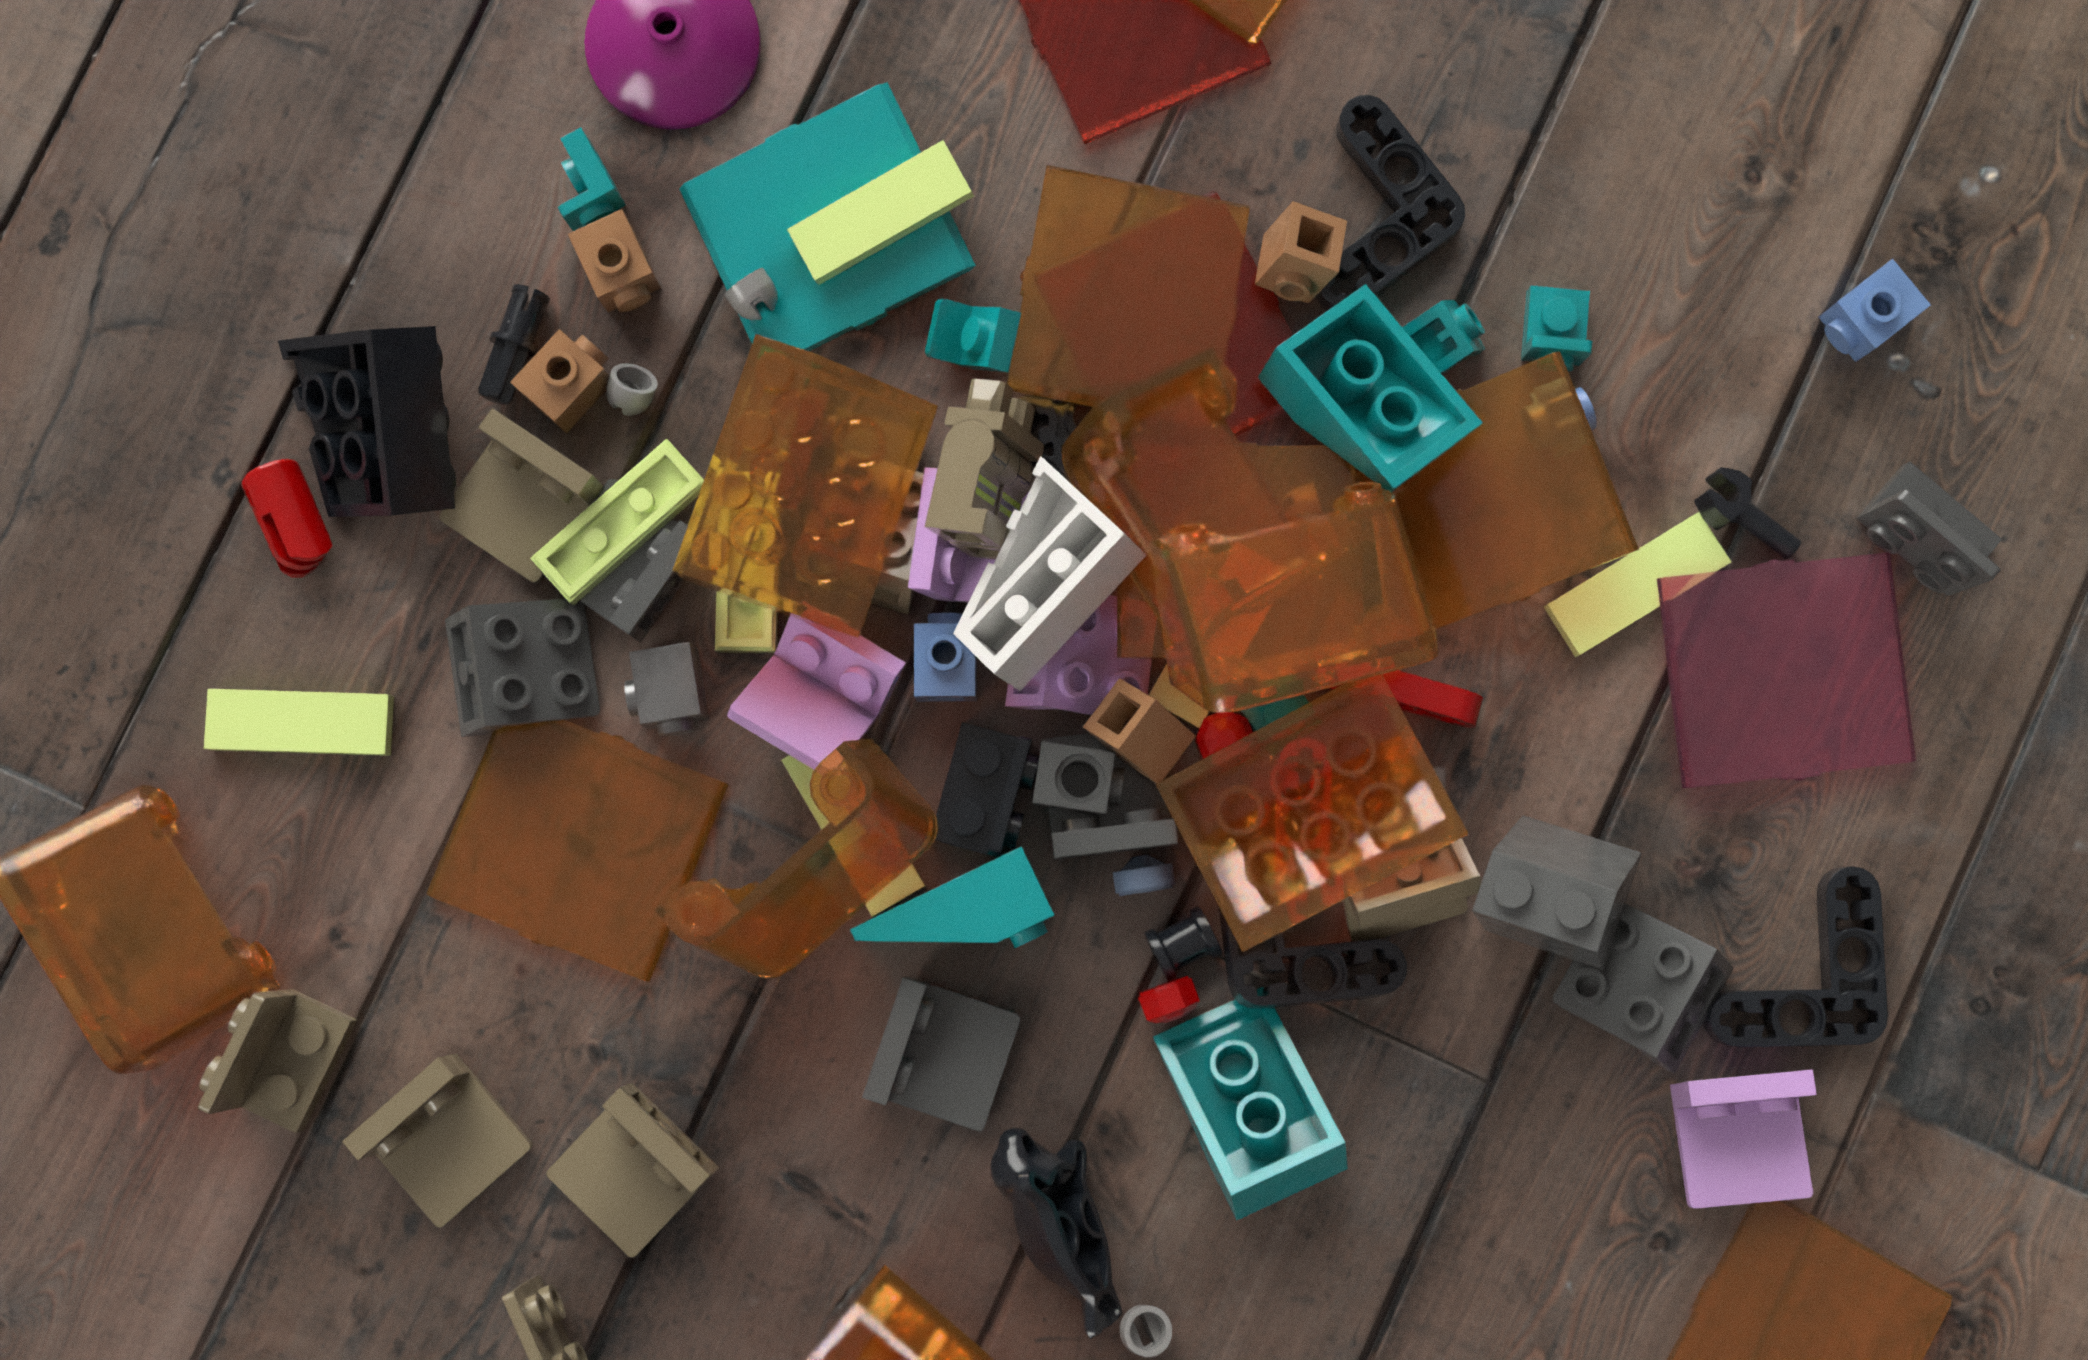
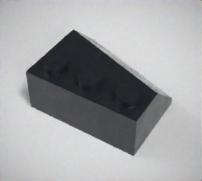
(376, 420)

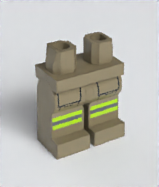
(983, 469)

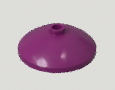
(675, 76)

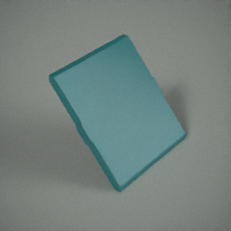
(792, 175)

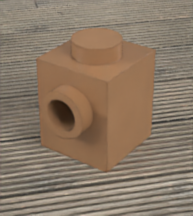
(1300, 253)
(615, 262)
(564, 379)
(1148, 740)

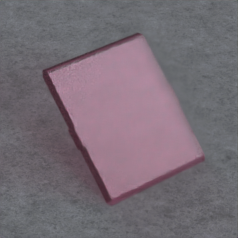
(1786, 670)

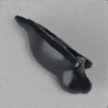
(1058, 1221)

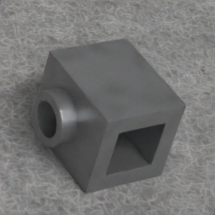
(667, 689)

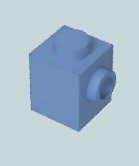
(1873, 311)
(942, 663)

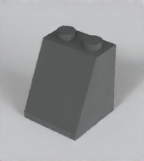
(1556, 890)

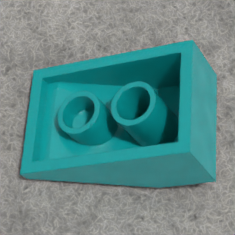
(1368, 391)
(977, 907)
(1251, 1105)

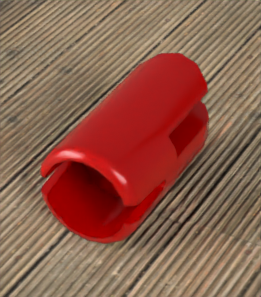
(287, 516)

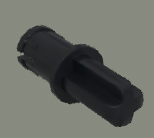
(512, 344)

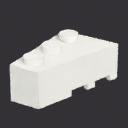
(1045, 580)

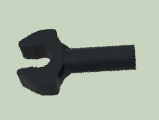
(1738, 509)

